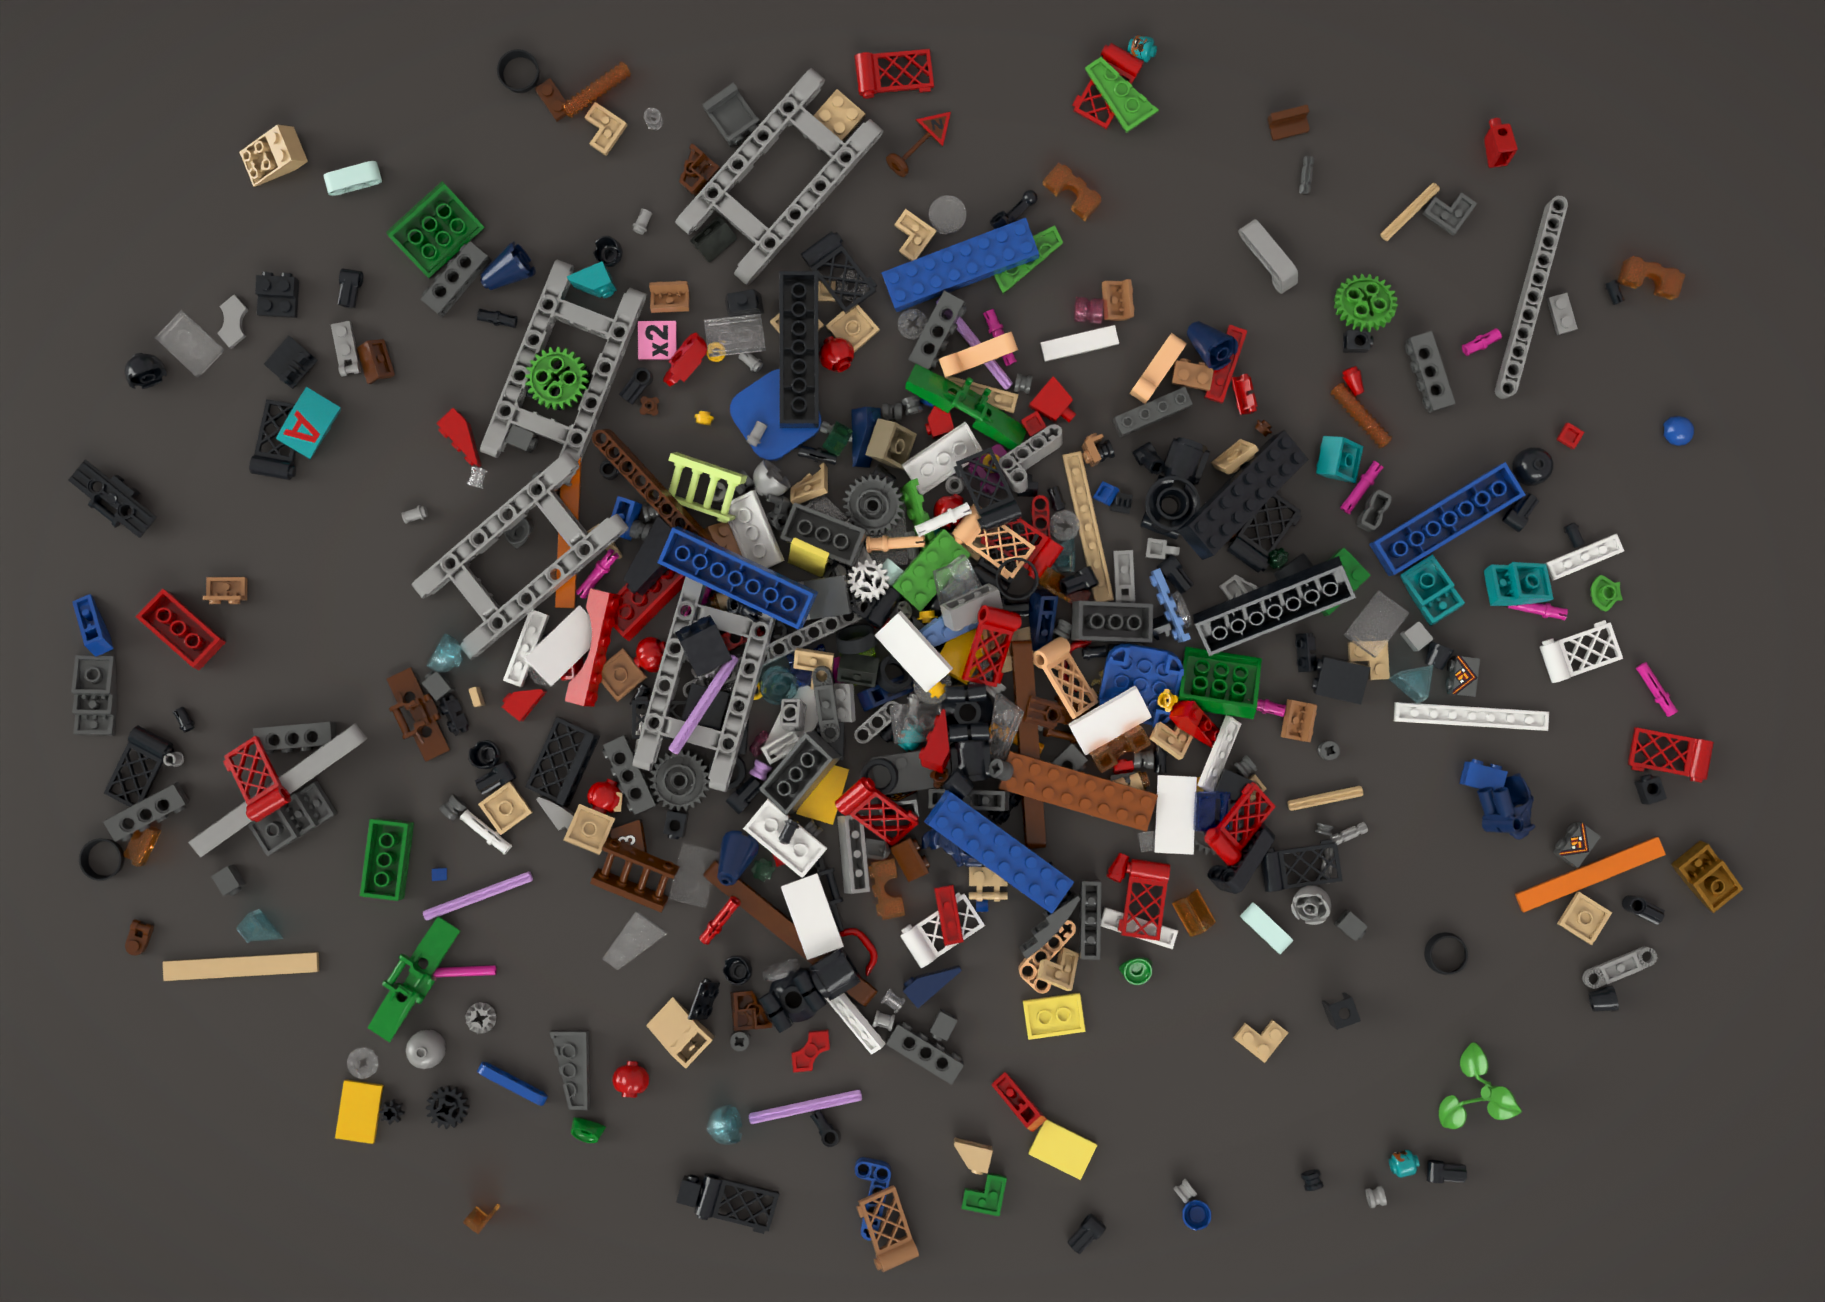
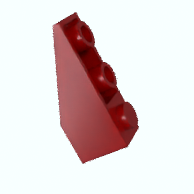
(461, 434)
(1194, 721)
(937, 751)

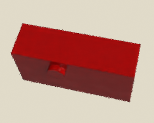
(180, 629)

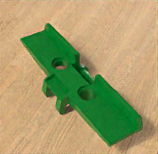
(935, 391)
(419, 981)

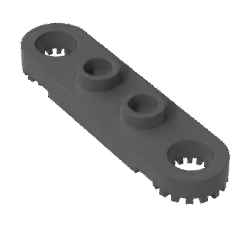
(826, 703)

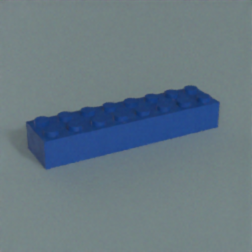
(961, 265)
(1447, 519)
(737, 577)
(999, 851)

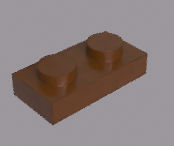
(552, 98)

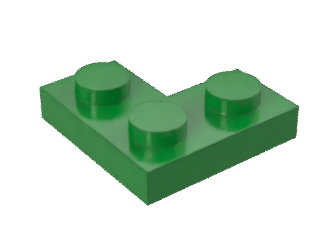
(989, 1200)

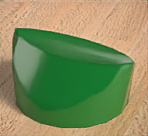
(1136, 970)
(586, 1130)

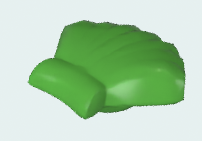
(1605, 593)

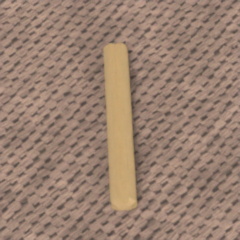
(1410, 211)
(1325, 798)

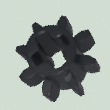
(396, 1108)

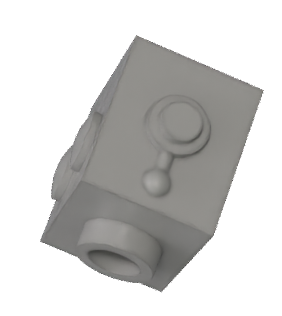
(792, 714)

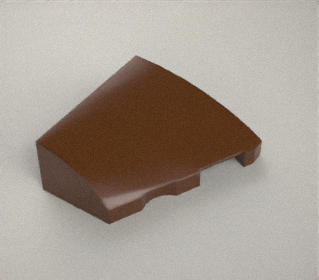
(697, 171)
(747, 1012)

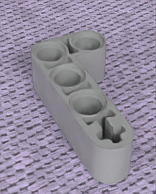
(1270, 255)
(1049, 440)

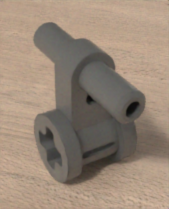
(779, 513)

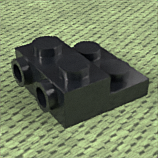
(277, 295)

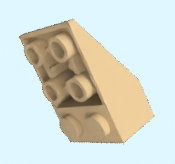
(273, 155)
(680, 1036)

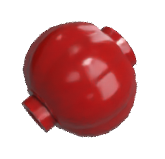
(836, 354)
(945, 503)
(649, 654)
(603, 796)
(630, 1079)

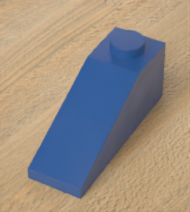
(91, 625)

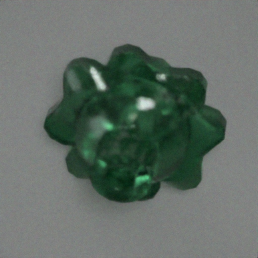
(1278, 558)
(762, 869)

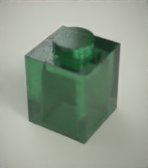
(837, 438)

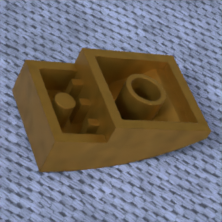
(1707, 876)

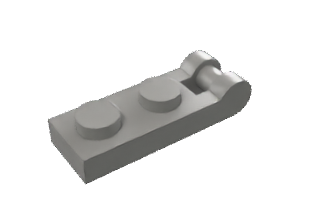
(345, 348)
(1124, 575)

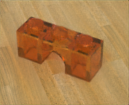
(1062, 179)
(1667, 281)
(1131, 741)
(888, 905)

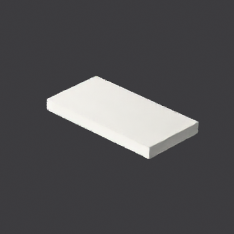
(939, 459)
(754, 531)
(562, 646)
(913, 651)
(811, 720)
(1110, 720)
(1175, 814)
(803, 848)
(812, 916)

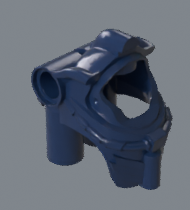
(1501, 809)
(936, 840)

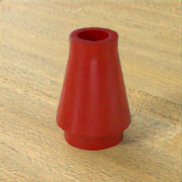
(1353, 379)
(1118, 868)

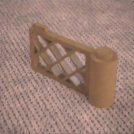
(893, 1252)

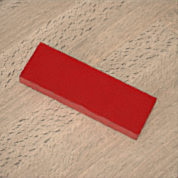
(948, 915)

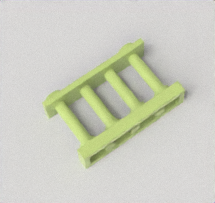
(716, 473)

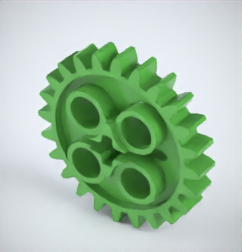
(1365, 302)
(567, 391)

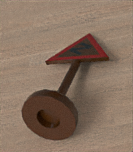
(935, 126)

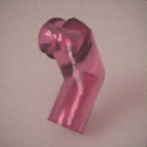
(758, 741)

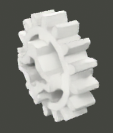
(861, 584)

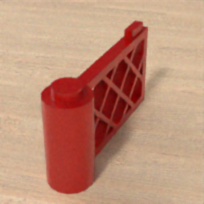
(1127, 67)
(869, 76)
(1043, 556)
(994, 620)
(1695, 763)
(860, 795)
(265, 801)
(1222, 841)
(1145, 873)

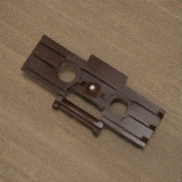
(1038, 711)
(423, 712)

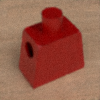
(1499, 144)
(1053, 402)

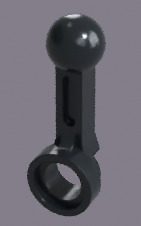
(1002, 218)

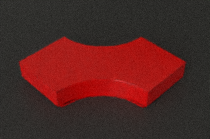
(817, 1043)

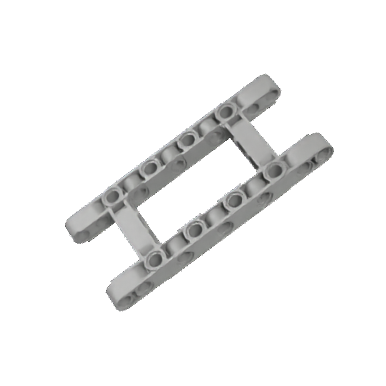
(806, 202)
(600, 385)
(544, 584)
(743, 690)

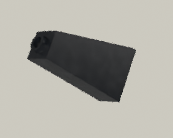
(644, 569)

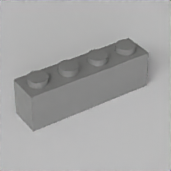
(853, 855)

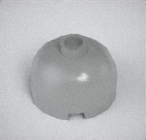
(768, 480)
(1311, 905)
(426, 1049)

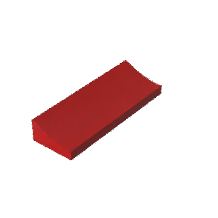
(637, 610)

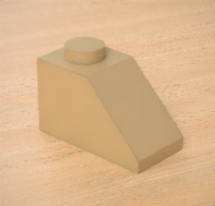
(975, 1155)

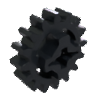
(449, 1114)

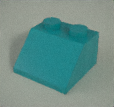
(594, 281)
(1339, 459)

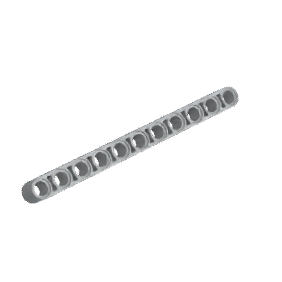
(1537, 290)
(789, 648)
(290, 781)

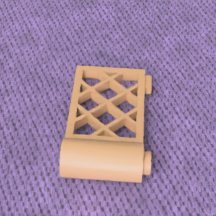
(969, 530)
(1049, 657)

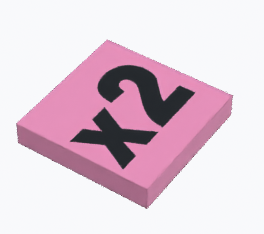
(657, 340)

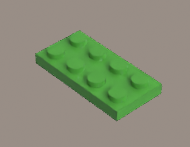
(917, 580)

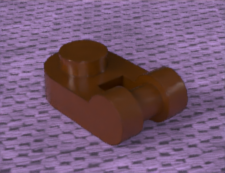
(135, 943)

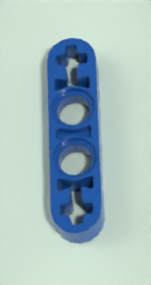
(512, 1083)

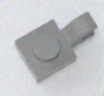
(1158, 549)

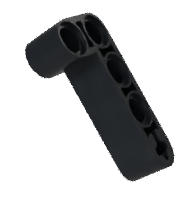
(1235, 877)

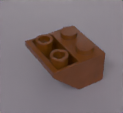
(910, 859)

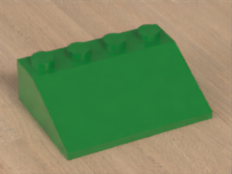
(435, 229)
(1221, 682)

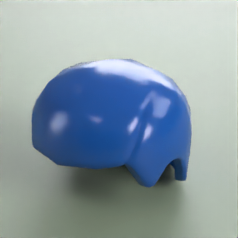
(1678, 430)
(1196, 1215)

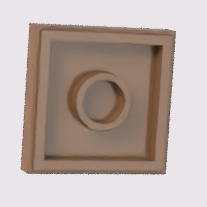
(621, 675)

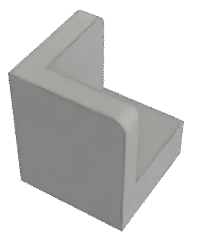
(1416, 636)

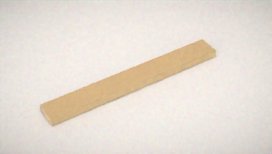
(1089, 529)
(241, 966)

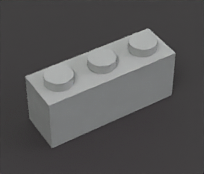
(965, 608)

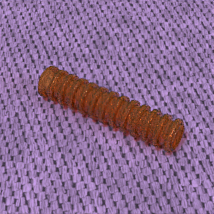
(596, 89)
(1361, 415)

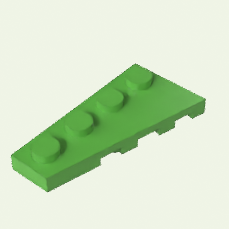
(1124, 100)
(1046, 243)
(914, 507)

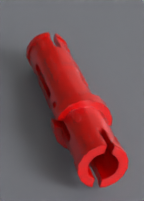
(715, 926)

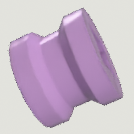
(760, 770)

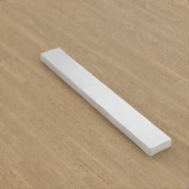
(1471, 716)

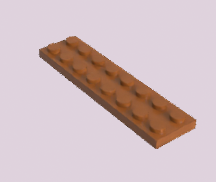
(1080, 791)

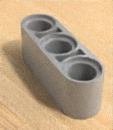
(867, 725)

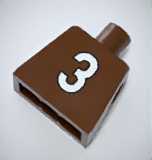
(631, 835)

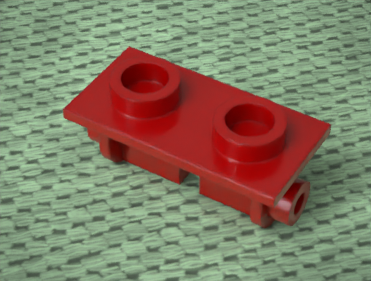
(1245, 403)

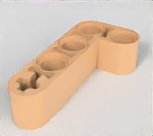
(978, 354)
(1158, 368)
(1050, 952)

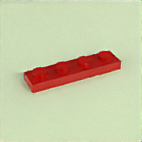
(1222, 377)

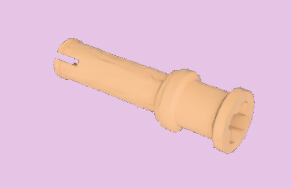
(885, 543)

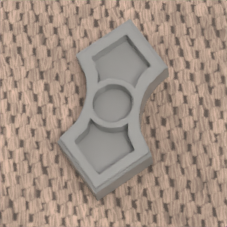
(232, 328)

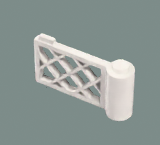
(1557, 658)
(919, 942)

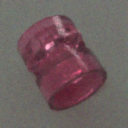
(1095, 309)

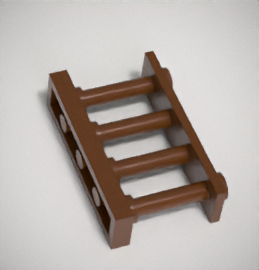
(628, 889)

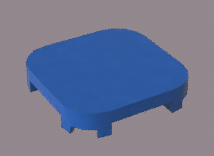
(762, 404)
(1147, 669)

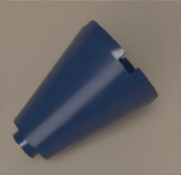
(509, 267)
(1212, 345)
(735, 856)

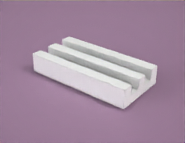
(768, 754)

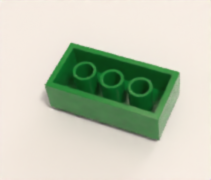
(386, 859)

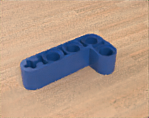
(876, 1181)

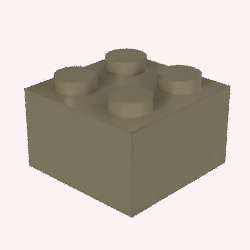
(890, 443)

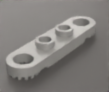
(1619, 967)

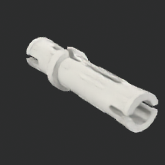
(943, 519)
(486, 832)

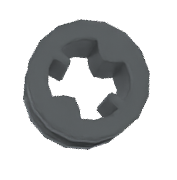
(1324, 829)

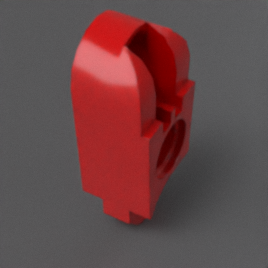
(686, 359)

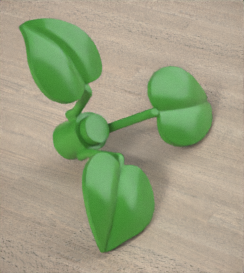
(1502, 1101)

